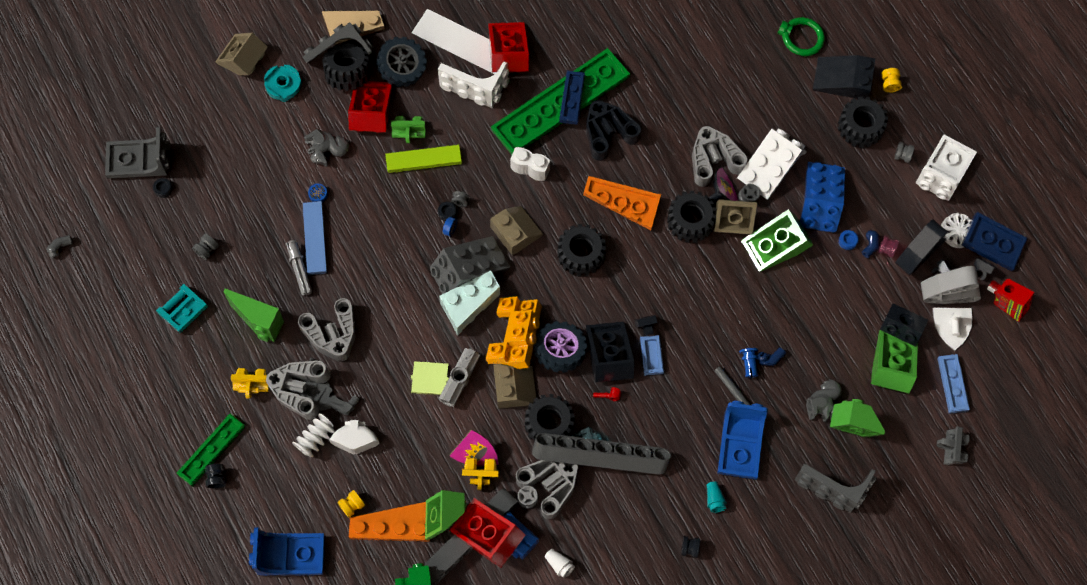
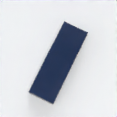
(572, 97)

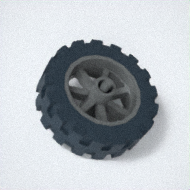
(400, 45)

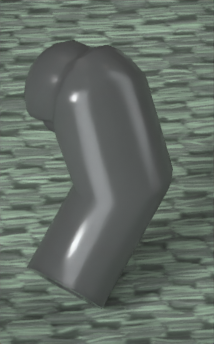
(57, 243)

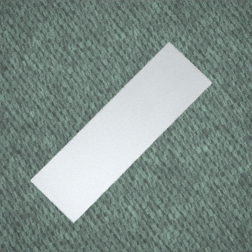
(455, 39)

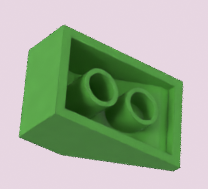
(777, 241)
(260, 317)
(894, 363)

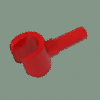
(614, 394)

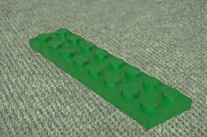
(543, 111)

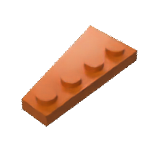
(627, 201)
(395, 524)

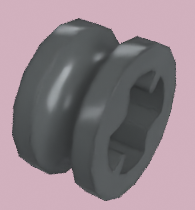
(460, 199)

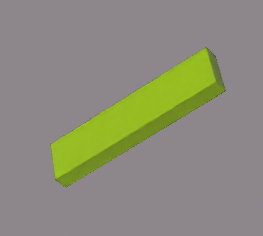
(423, 158)

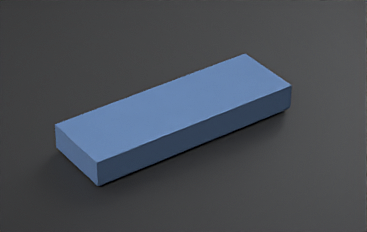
(953, 383)

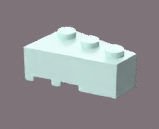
(469, 299)

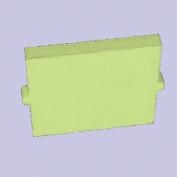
(429, 378)

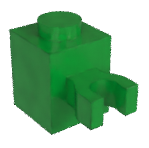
(417, 576)

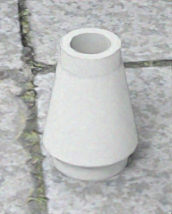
(560, 564)

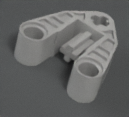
(728, 149)
(952, 287)
(315, 335)
(299, 370)
(559, 496)

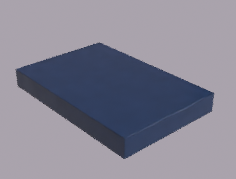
(994, 241)

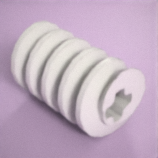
(314, 435)

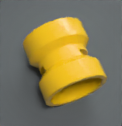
(891, 80)
(351, 503)

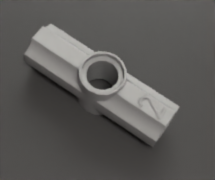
(454, 387)

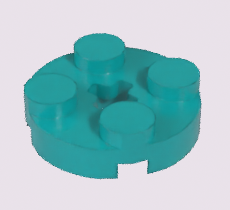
(282, 73)

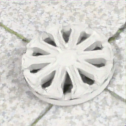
(956, 229)

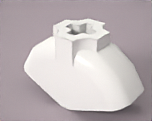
(354, 437)

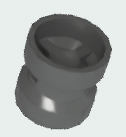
(205, 246)

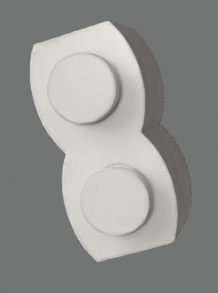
(534, 165)

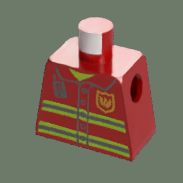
(1012, 298)

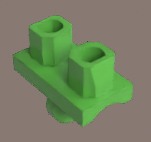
(408, 129)

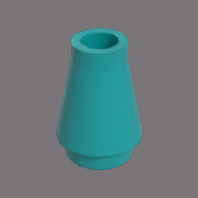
(715, 498)

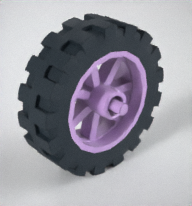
(561, 332)

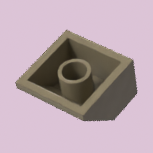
(242, 53)
(735, 216)
(515, 229)
(514, 386)

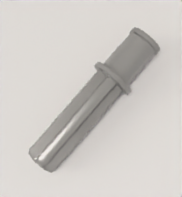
(298, 266)

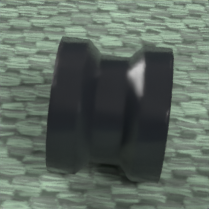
(690, 546)

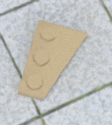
(366, 21)

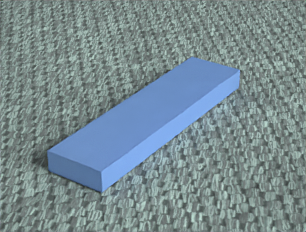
(314, 238)

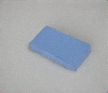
(651, 355)

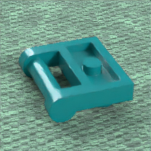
(185, 312)

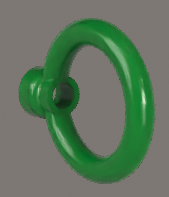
(786, 28)

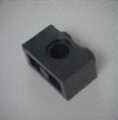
(904, 324)

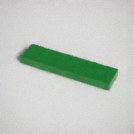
(211, 449)

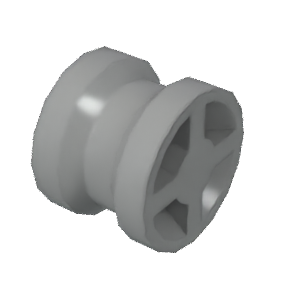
(529, 494)

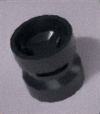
(215, 476)

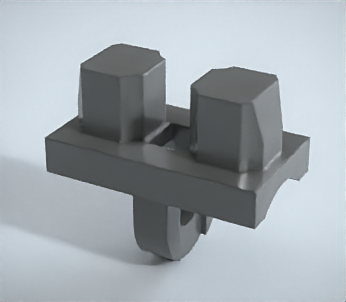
(954, 439)

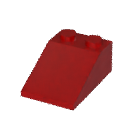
(508, 45)
(370, 107)
(488, 532)

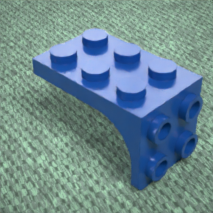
(823, 197)
(741, 440)
(287, 553)

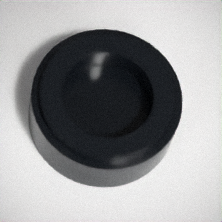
(162, 187)
(446, 210)

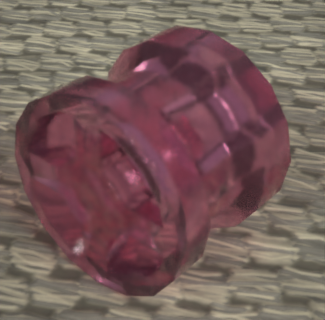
(888, 246)

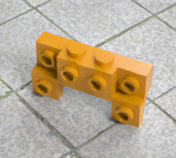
(520, 333)

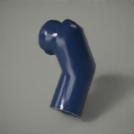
(874, 243)
(771, 360)

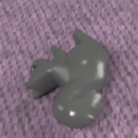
(324, 142)
(822, 400)

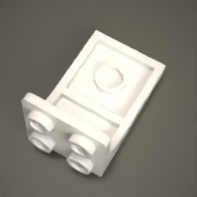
(482, 91)
(771, 162)
(945, 168)

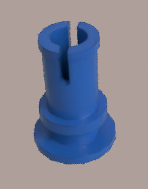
(750, 361)

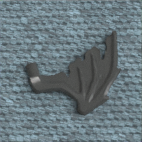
(320, 395)

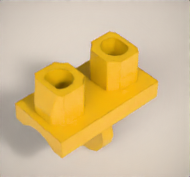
(249, 383)
(488, 471)

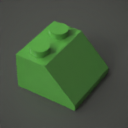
(856, 419)
(443, 511)

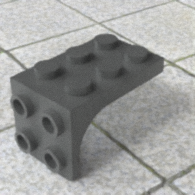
(341, 32)
(138, 157)
(466, 262)
(826, 488)

